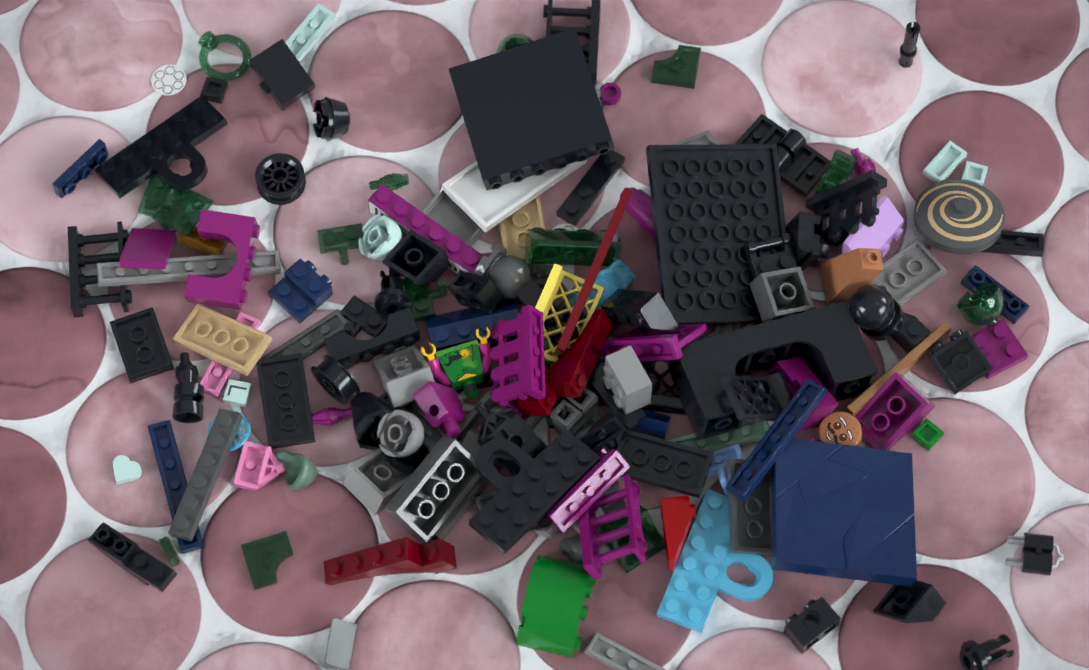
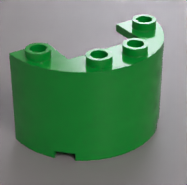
(554, 606)

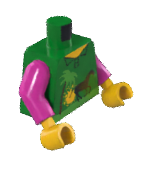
(461, 365)

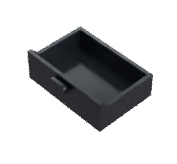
(281, 74)

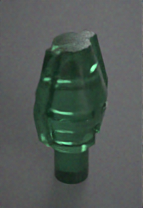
(392, 181)

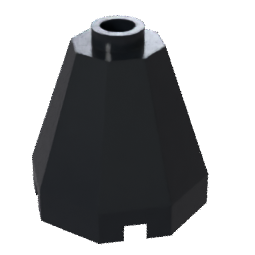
(367, 414)

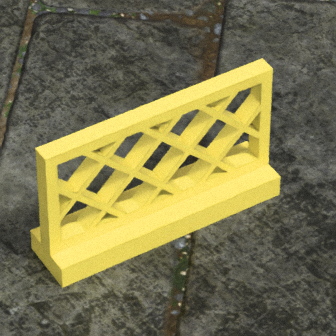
(549, 295)

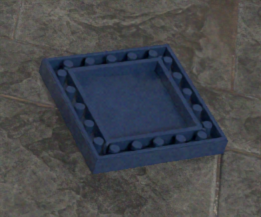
(844, 512)

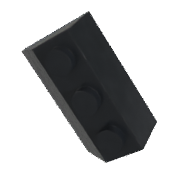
(639, 310)

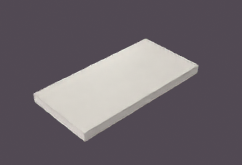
(495, 205)

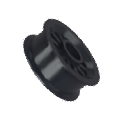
(274, 168)
(335, 379)

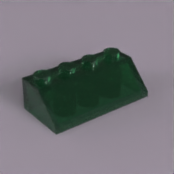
(568, 247)

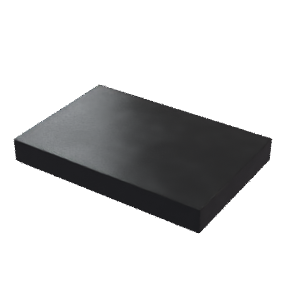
(141, 345)

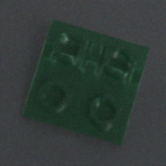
(182, 210)

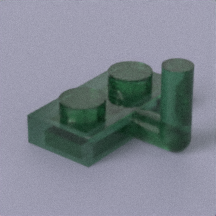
(340, 240)
(422, 298)

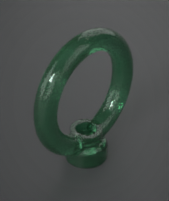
(210, 42)

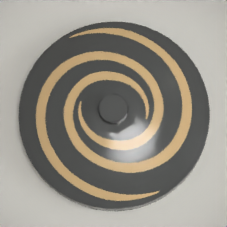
(959, 216)

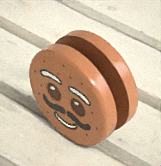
(840, 429)

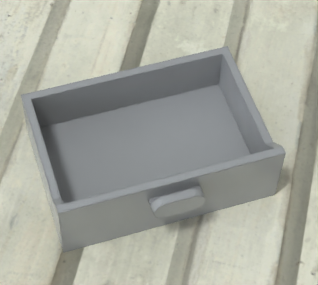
(453, 218)

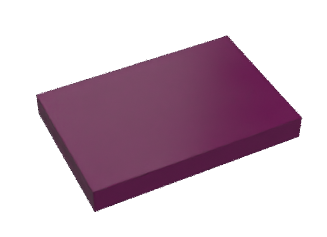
(147, 248)

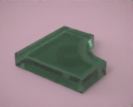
(679, 69)
(265, 557)

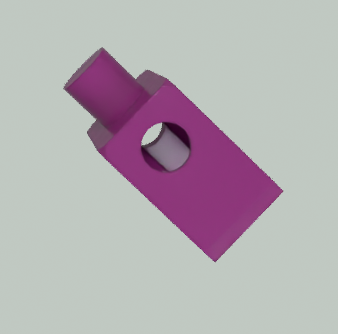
(441, 407)

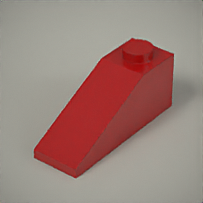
(676, 523)

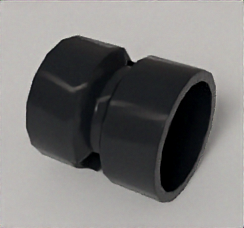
(188, 402)

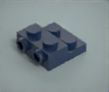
(301, 290)

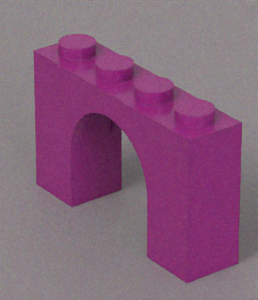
(229, 289)

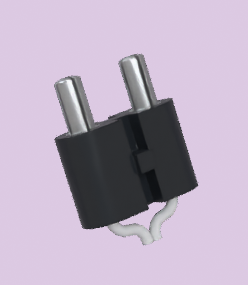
(1036, 555)

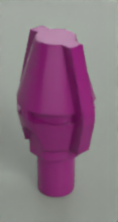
(862, 164)
(330, 415)

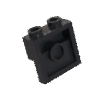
(959, 361)

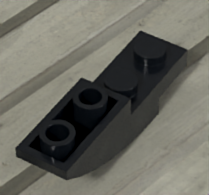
(132, 558)

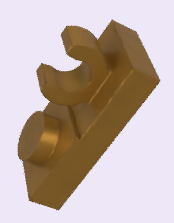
(208, 245)

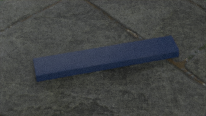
(776, 440)
(172, 475)

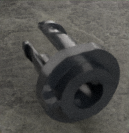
(392, 296)
(977, 656)

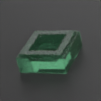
(169, 551)

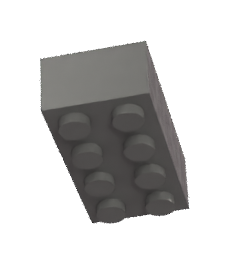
(434, 489)

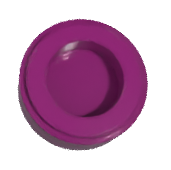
(610, 94)

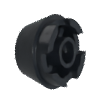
(331, 118)

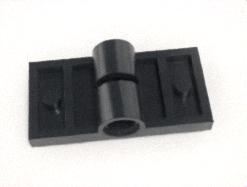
(798, 163)

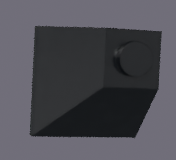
(911, 604)

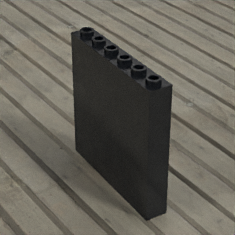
(531, 109)

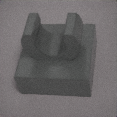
(540, 273)

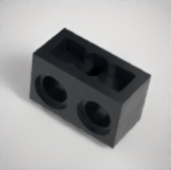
(475, 292)

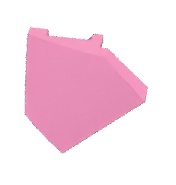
(256, 467)

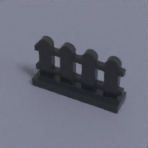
(849, 197)

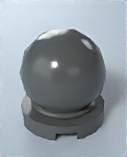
(506, 272)

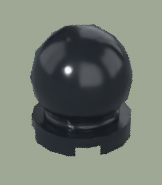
(876, 312)

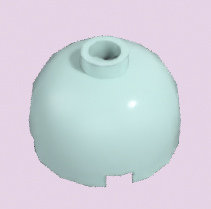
(379, 237)

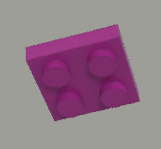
(999, 347)

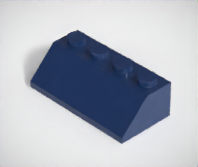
(461, 325)

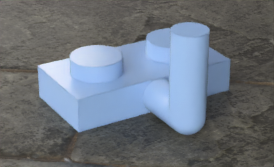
(719, 463)

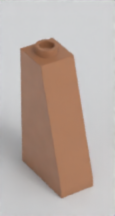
(849, 273)

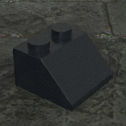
(417, 259)

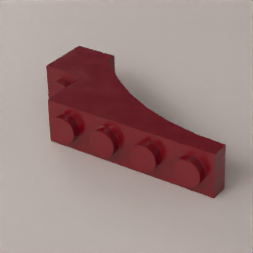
(572, 370)
(391, 558)

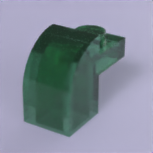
(838, 171)

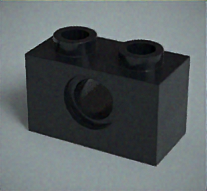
(804, 636)

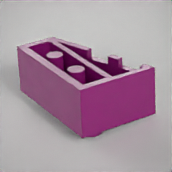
(795, 374)

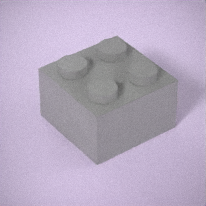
(627, 380)

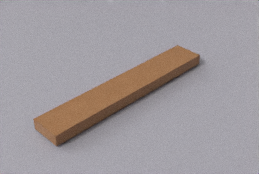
(901, 367)

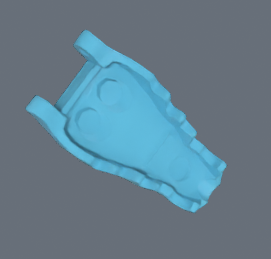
(613, 278)

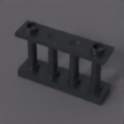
(590, 31)
(77, 261)

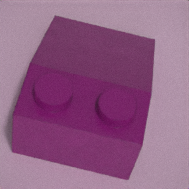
(892, 412)

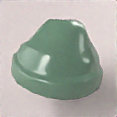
(299, 471)

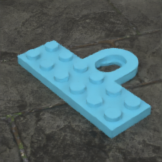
(704, 566)

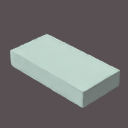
(944, 162)

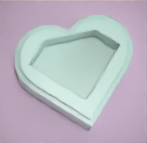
(126, 470)

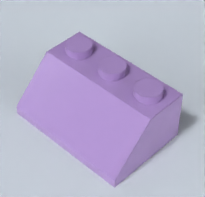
(880, 235)

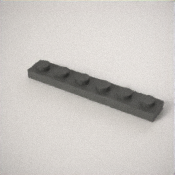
(205, 475)

